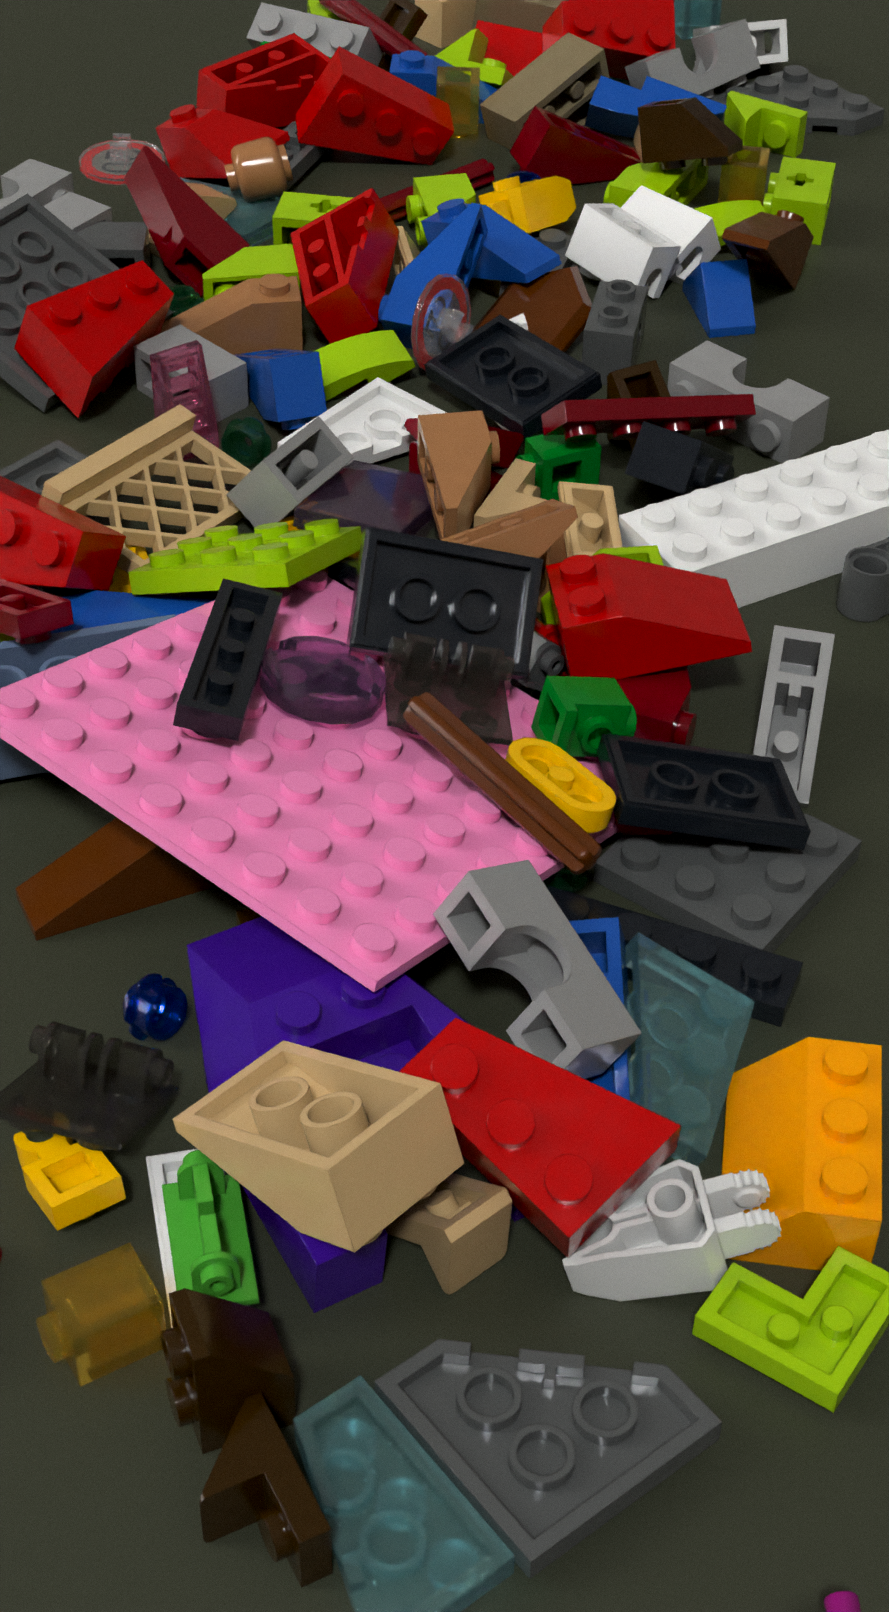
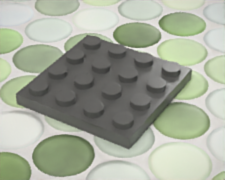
(36, 262)

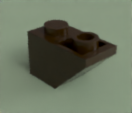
(684, 131)
(217, 1360)

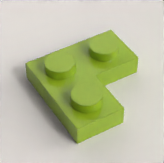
(806, 1342)

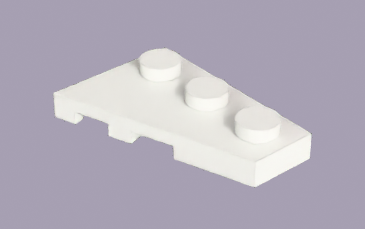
(373, 421)

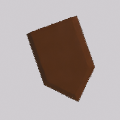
(553, 306)

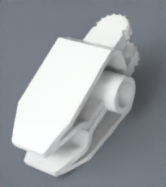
(674, 1235)

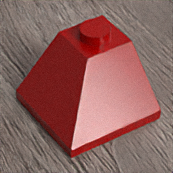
(202, 140)

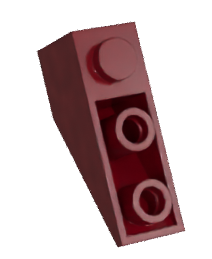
(179, 221)

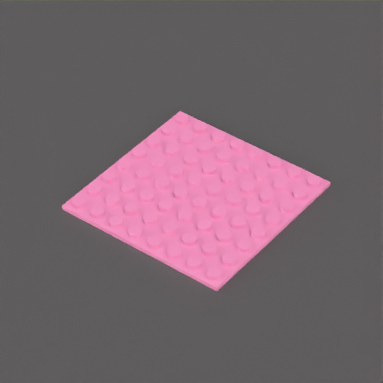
(306, 822)

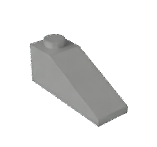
(794, 703)

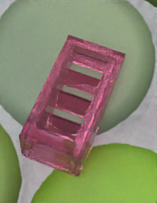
(196, 380)

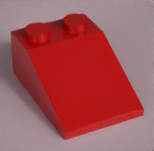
(640, 616)

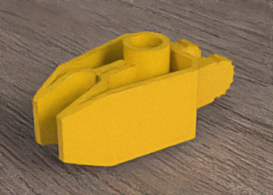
(532, 203)

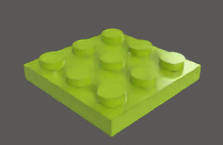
(261, 559)

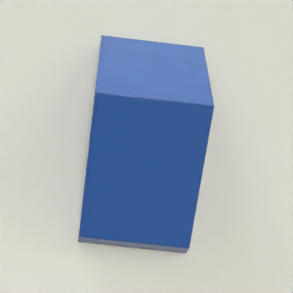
(722, 297)

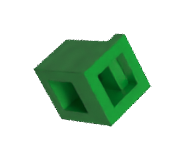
(562, 462)
(579, 710)

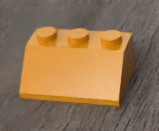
(816, 1136)

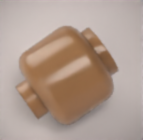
(259, 169)

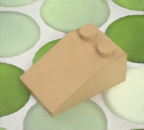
(327, 1140)

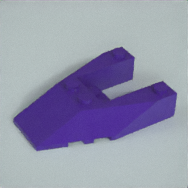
(266, 988)

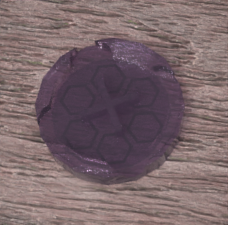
(322, 680)

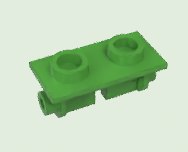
(209, 1232)

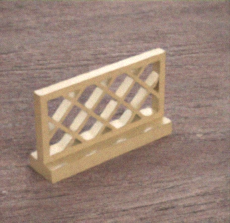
(127, 469)

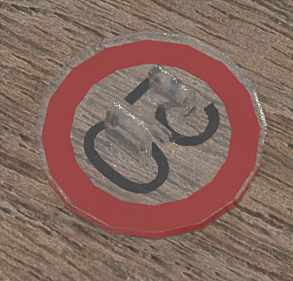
(112, 159)
(440, 317)

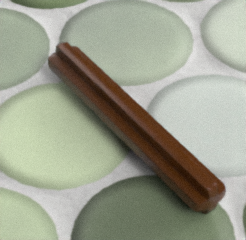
(502, 783)

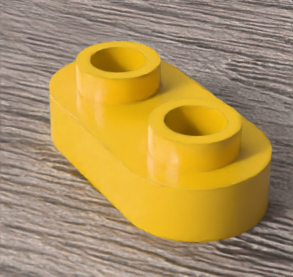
(564, 782)

